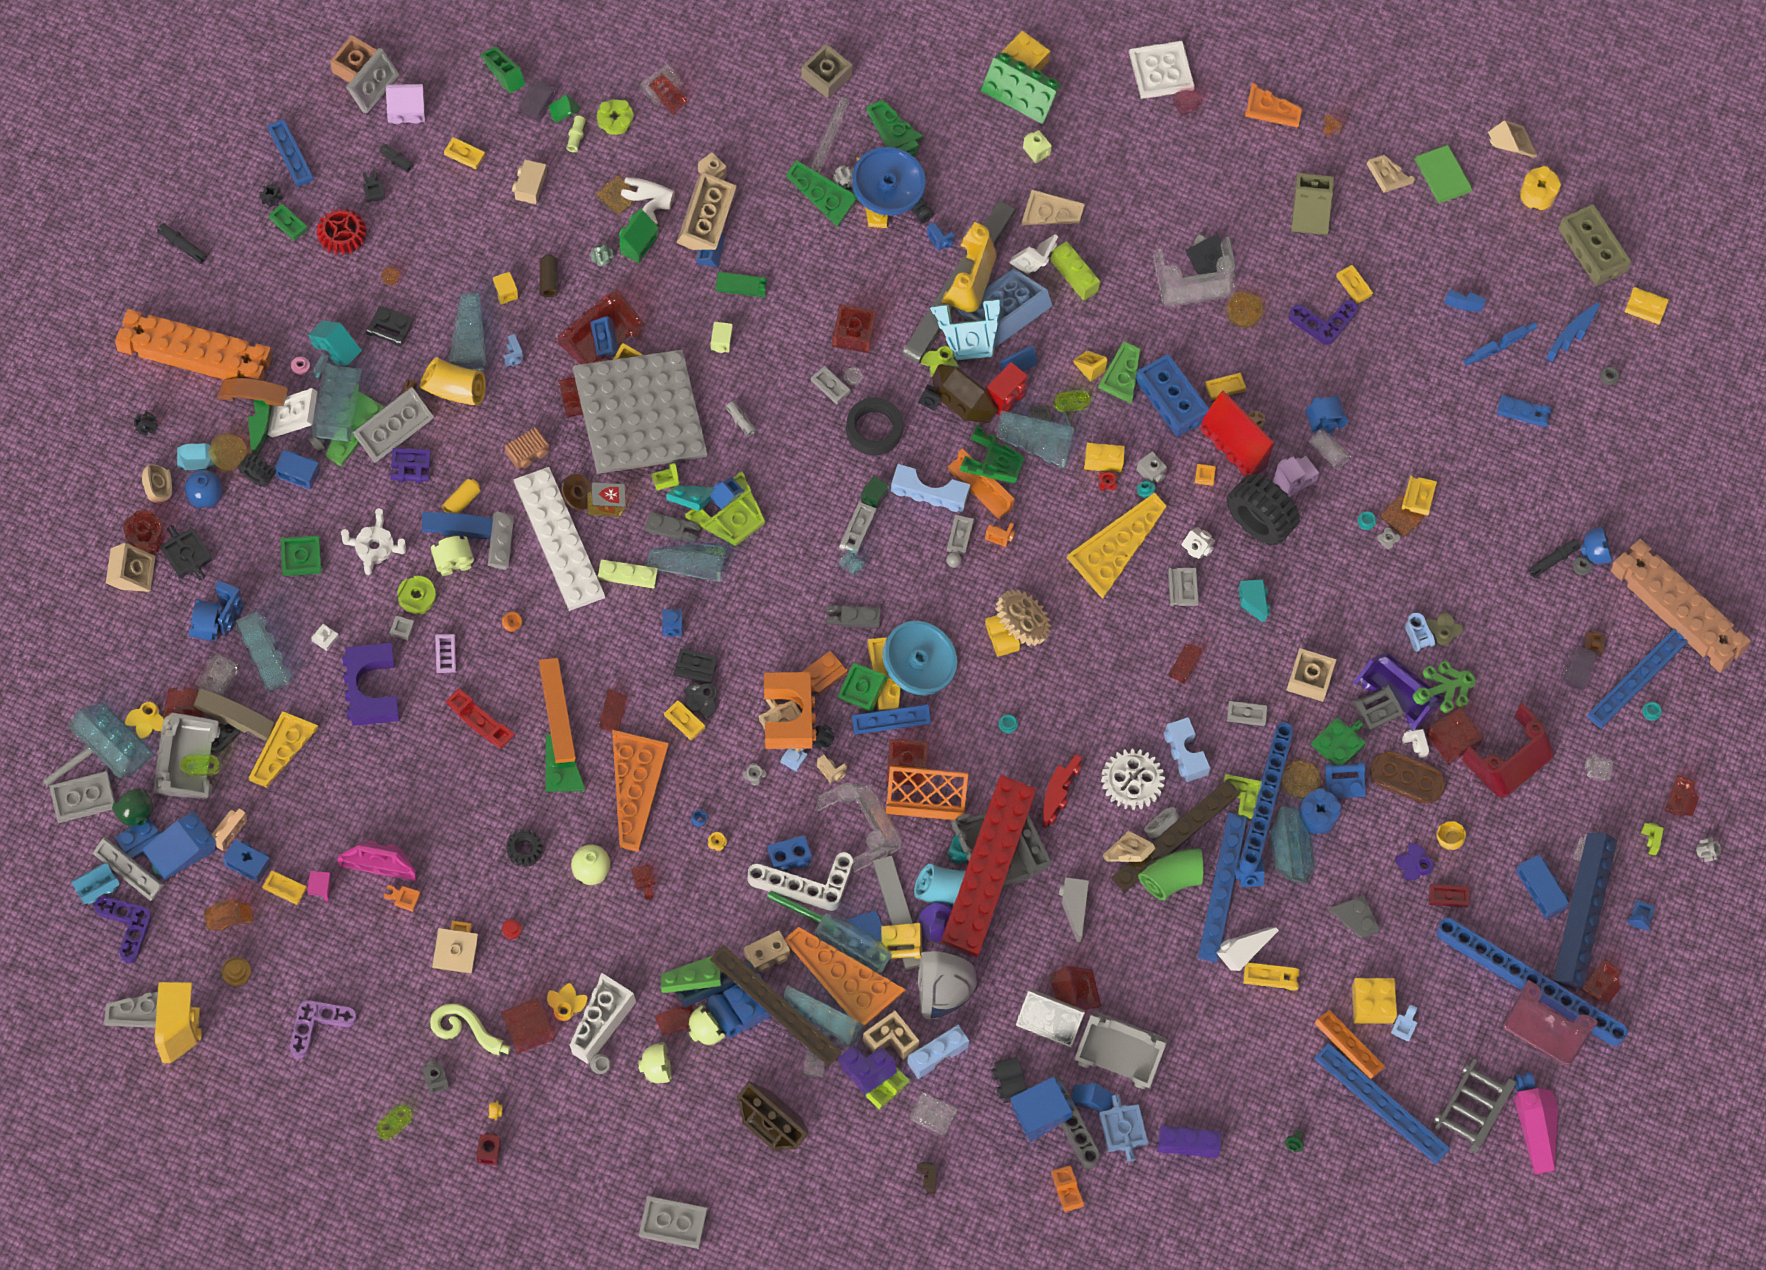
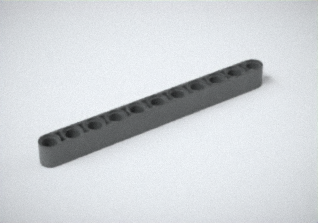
(929, 328)

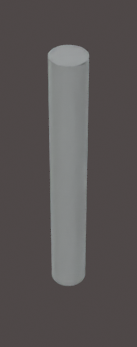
(67, 766)

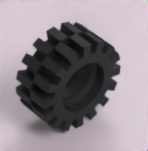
(256, 470)
(524, 836)

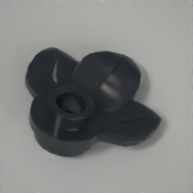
(699, 701)

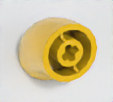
(454, 382)

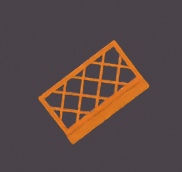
(929, 809)

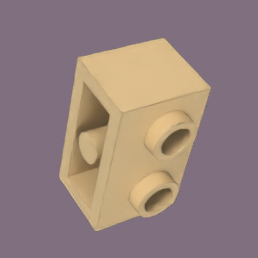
(530, 181)
(767, 952)

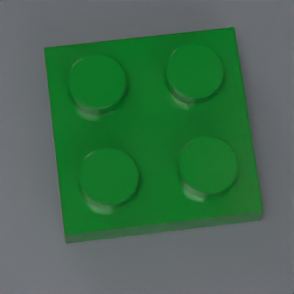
(300, 555)
(862, 687)

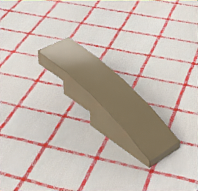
(235, 714)

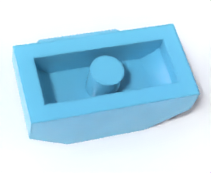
(194, 457)

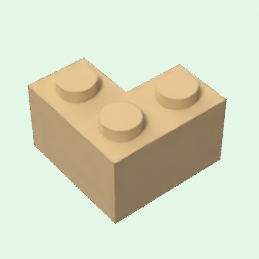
(892, 1032)

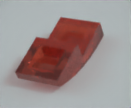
(570, 397)
(674, 1019)

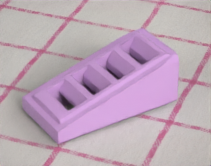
(445, 638)

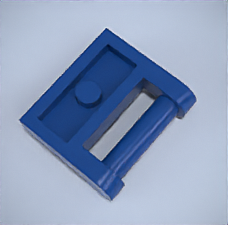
(1346, 786)

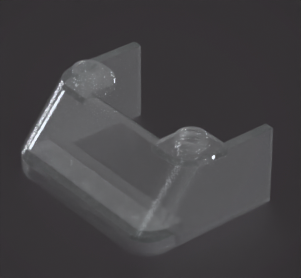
(1197, 288)
(884, 838)

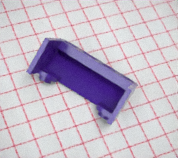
(1403, 682)

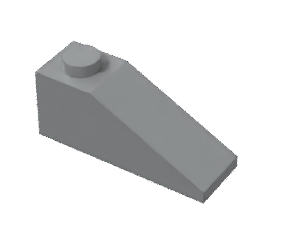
(1074, 903)

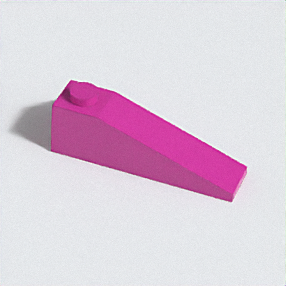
(1538, 1120)

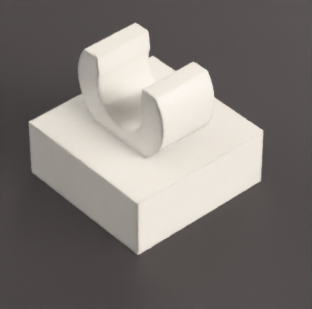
(325, 637)

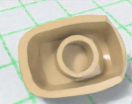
(157, 483)

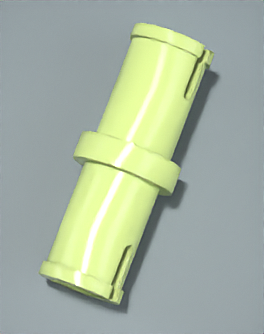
(576, 134)

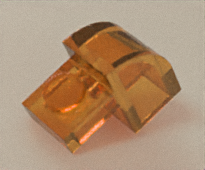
(226, 913)

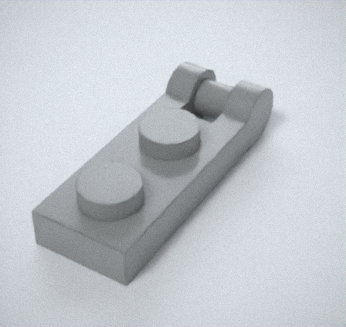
(858, 527)

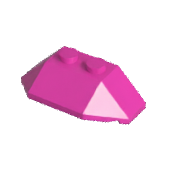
(378, 859)

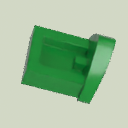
(563, 108)

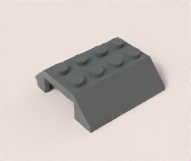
(1029, 854)

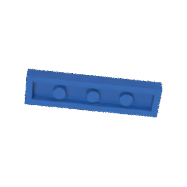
(290, 153)
(891, 719)

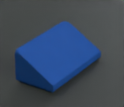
(711, 257)
(604, 337)
(1023, 359)

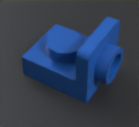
(937, 237)

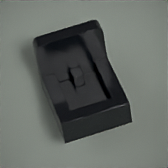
(929, 398)

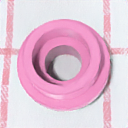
(300, 370)

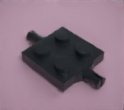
(186, 553)

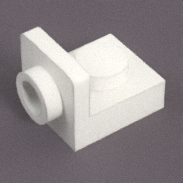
(1419, 742)

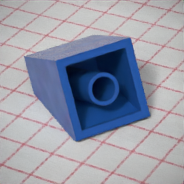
(1041, 1108)

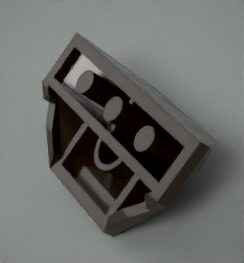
(963, 394)
(770, 1118)

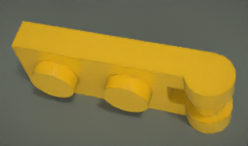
(1271, 976)

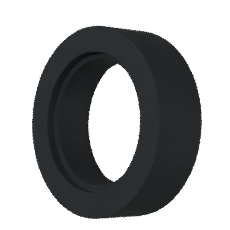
(874, 447)

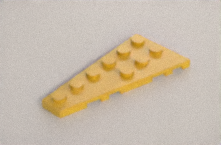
(1110, 550)

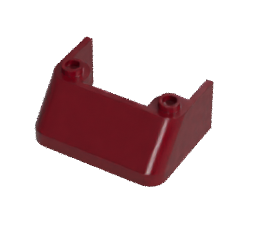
(1507, 776)

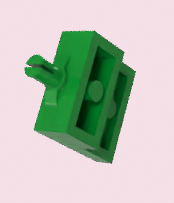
(1339, 742)

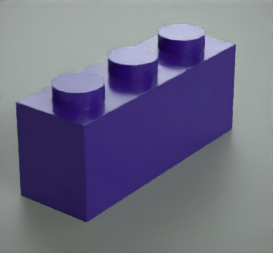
(1189, 1141)

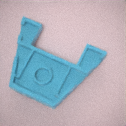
(970, 338)

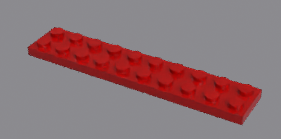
(988, 866)

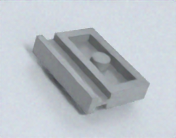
(1183, 587)

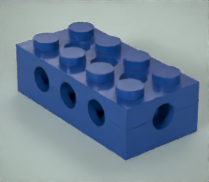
(1172, 395)

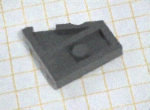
(1357, 917)

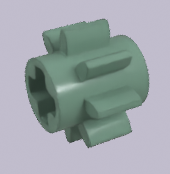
(601, 254)

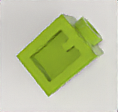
(1655, 836)

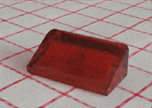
(1186, 663)
(612, 711)

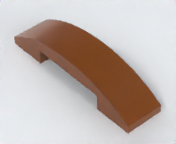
(253, 389)

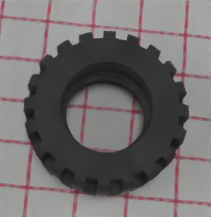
(1263, 509)

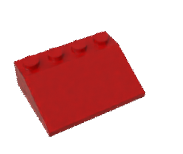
(1237, 435)

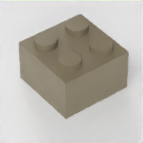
(826, 71)

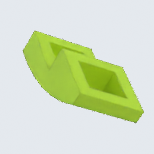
(888, 1090)

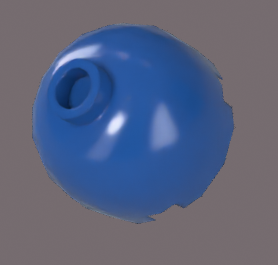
(203, 489)
(1597, 546)

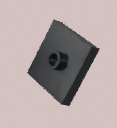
(1205, 255)

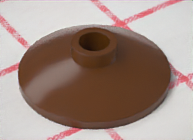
(575, 491)

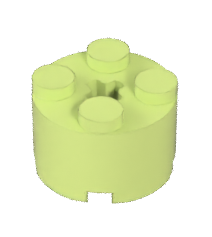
(452, 555)

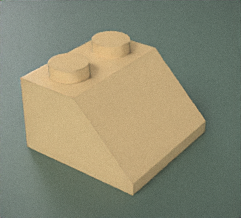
(130, 568)

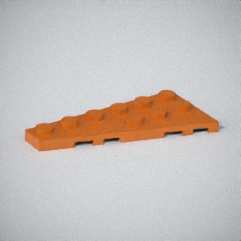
(637, 774)
(852, 984)

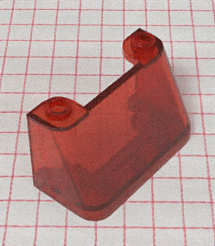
(578, 337)

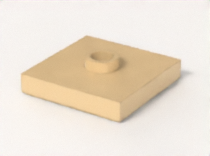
(455, 951)

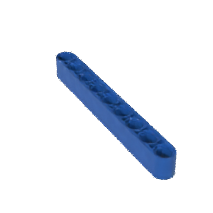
(1264, 804)

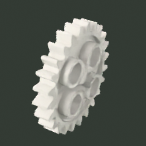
(1119, 768)

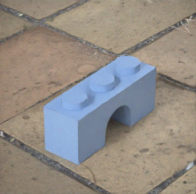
(1190, 764)
(931, 1054)

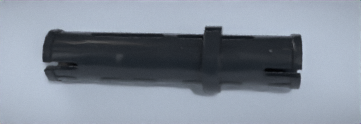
(176, 239)
(1560, 554)

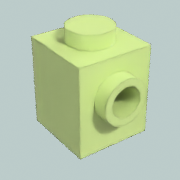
(1037, 146)
(721, 337)

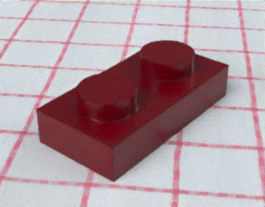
(1449, 895)

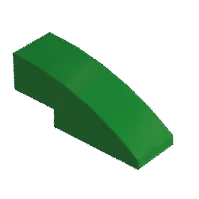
(259, 426)

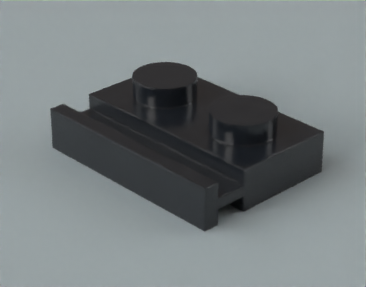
(695, 666)

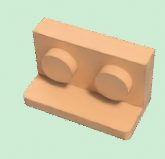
(229, 828)

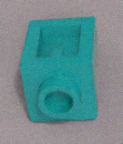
(956, 852)

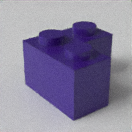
(869, 1071)

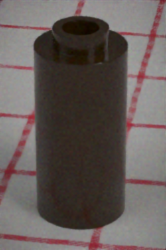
(548, 276)

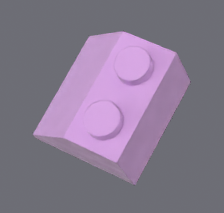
(405, 103)

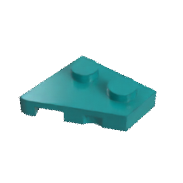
(690, 496)

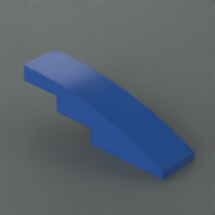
(1575, 329)
(457, 525)

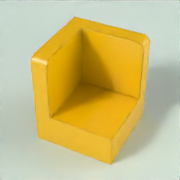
(505, 287)

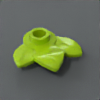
(934, 358)

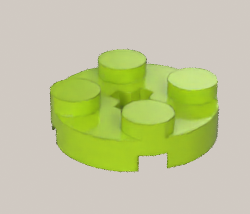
(608, 123)
(412, 604)

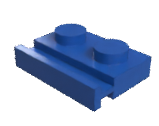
(136, 838)

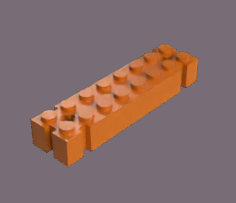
(192, 348)

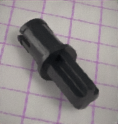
(396, 158)

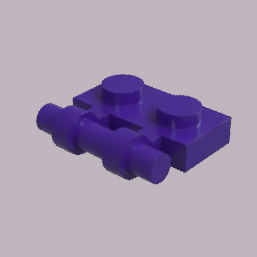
(410, 459)

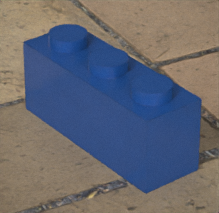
(1543, 887)

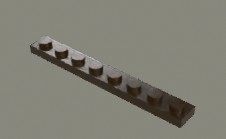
(1179, 833)
(775, 1006)

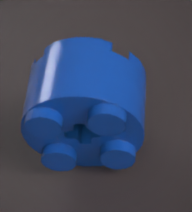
(1326, 414)
(205, 620)
(1321, 802)

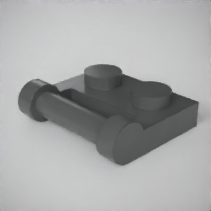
(1380, 713)

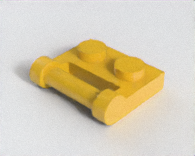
(901, 936)

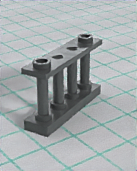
(1493, 1105)

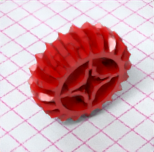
(343, 237)

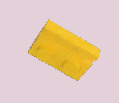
(1646, 305)
(1419, 495)

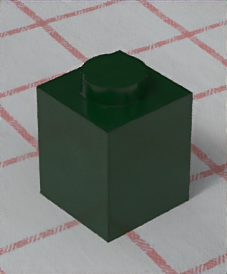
(874, 492)

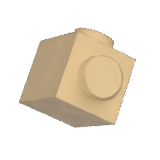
(713, 166)

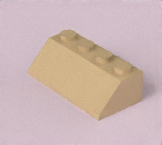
(706, 213)

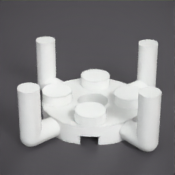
(370, 535)

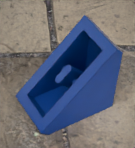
(1092, 1097)

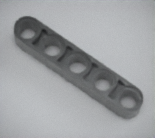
(1079, 1130)

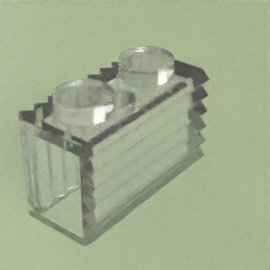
(1329, 449)

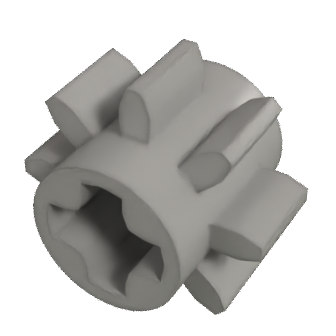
(843, 176)
(1708, 849)

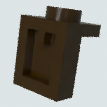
(930, 1179)

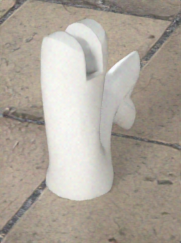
(646, 189)

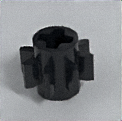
(271, 195)
(145, 423)
(824, 736)

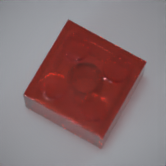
(854, 328)
(1454, 735)
(907, 754)
(527, 1025)

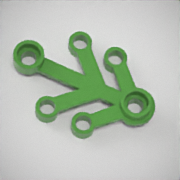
(1463, 679)

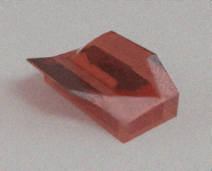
(1682, 797)
(1603, 983)

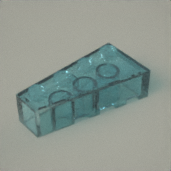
(468, 337)
(1037, 436)
(263, 652)

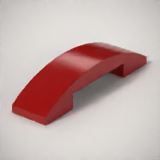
(479, 720)

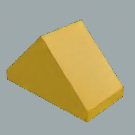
(1091, 364)

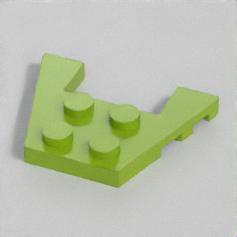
(734, 521)

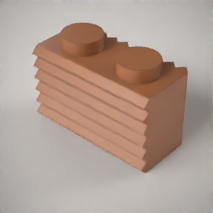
(527, 448)

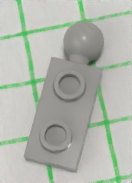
(958, 540)

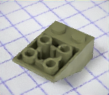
(1312, 203)

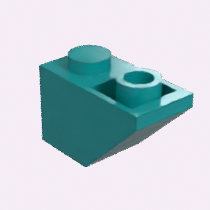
(1253, 598)

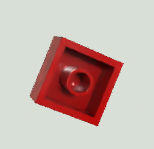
(1008, 388)

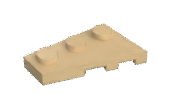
(1050, 209)

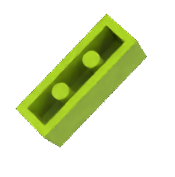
(1075, 271)

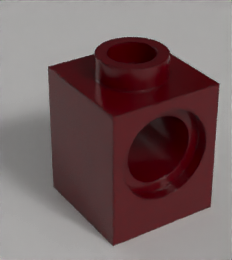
(486, 1157)

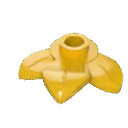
(144, 722)
(566, 1000)

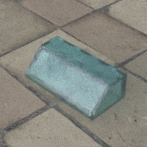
(110, 739)
(824, 1017)

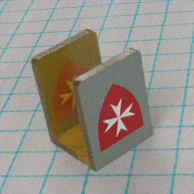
(606, 500)

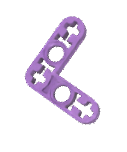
(316, 1016)

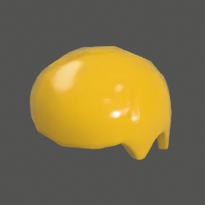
(1451, 835)

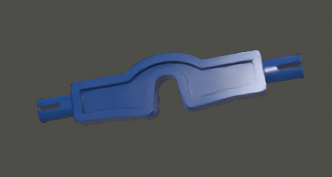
(1494, 347)

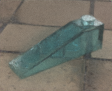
(695, 560)

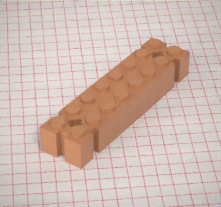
(1680, 605)

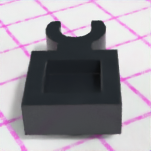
(373, 188)

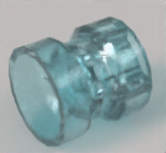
(851, 563)

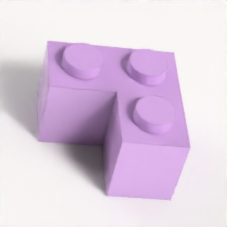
(1295, 474)

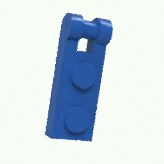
(1523, 411)

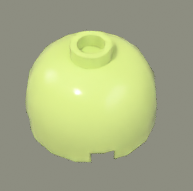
(590, 864)
(704, 1027)
(656, 1063)

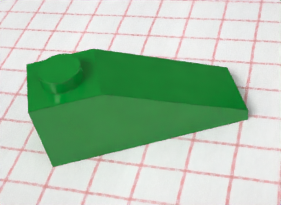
(504, 69)

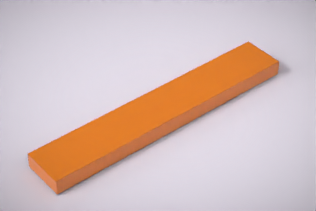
(556, 710)

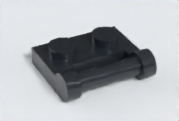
(390, 321)

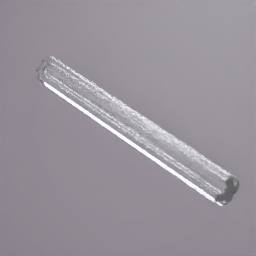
(829, 134)

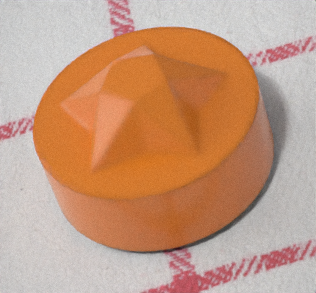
(511, 621)

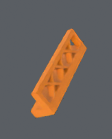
(985, 489)

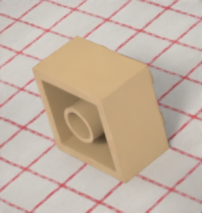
(1311, 675)

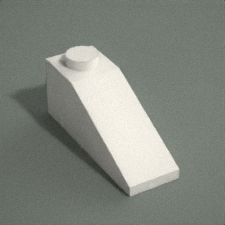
(1240, 950)

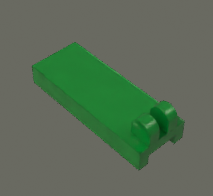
(741, 284)

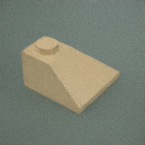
(1512, 138)

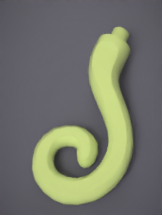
(489, 1042)

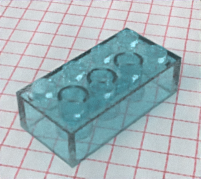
(337, 402)

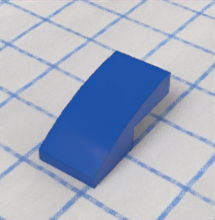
(1470, 303)

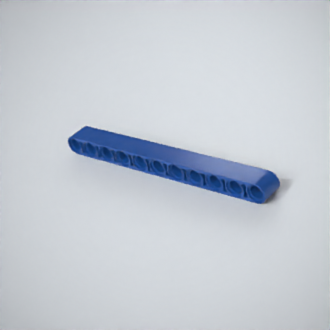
(1524, 973)

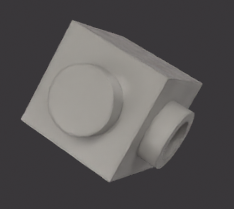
(1152, 468)

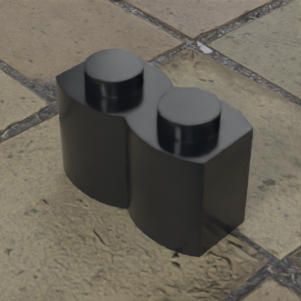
(1009, 1078)

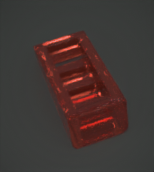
(672, 90)

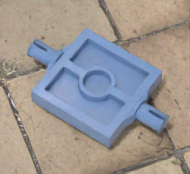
(1123, 1128)

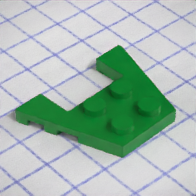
(999, 463)

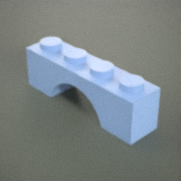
(951, 495)

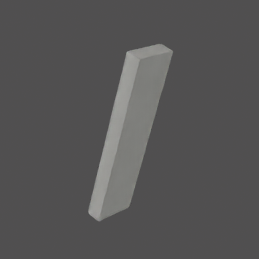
(128, 869)

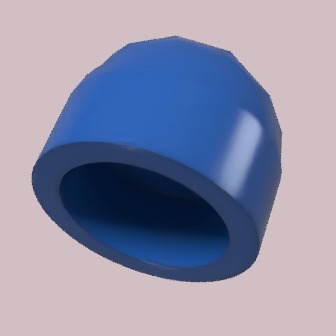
(696, 815)

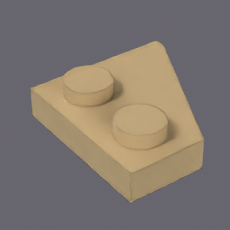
(1388, 174)
(1129, 849)

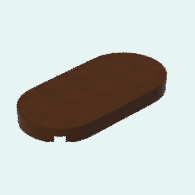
(1407, 777)

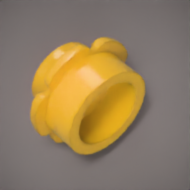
(717, 836)
(495, 1110)

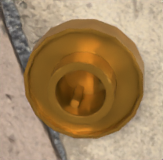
(236, 972)

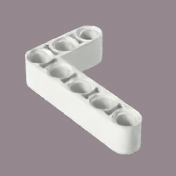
(805, 885)

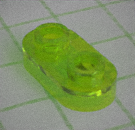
(1071, 399)
(201, 765)
(394, 1121)

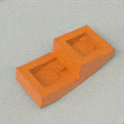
(1067, 1188)

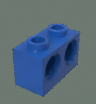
(787, 849)

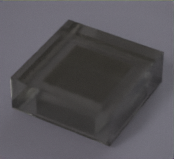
(1041, 413)

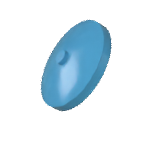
(919, 658)

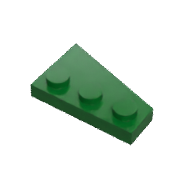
(890, 126)

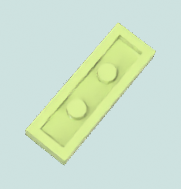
(627, 573)

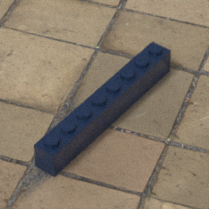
(1585, 910)

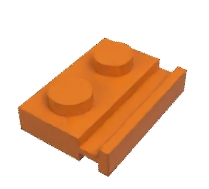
(826, 672)

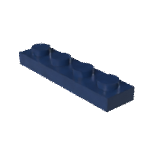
(690, 997)

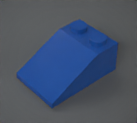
(180, 846)

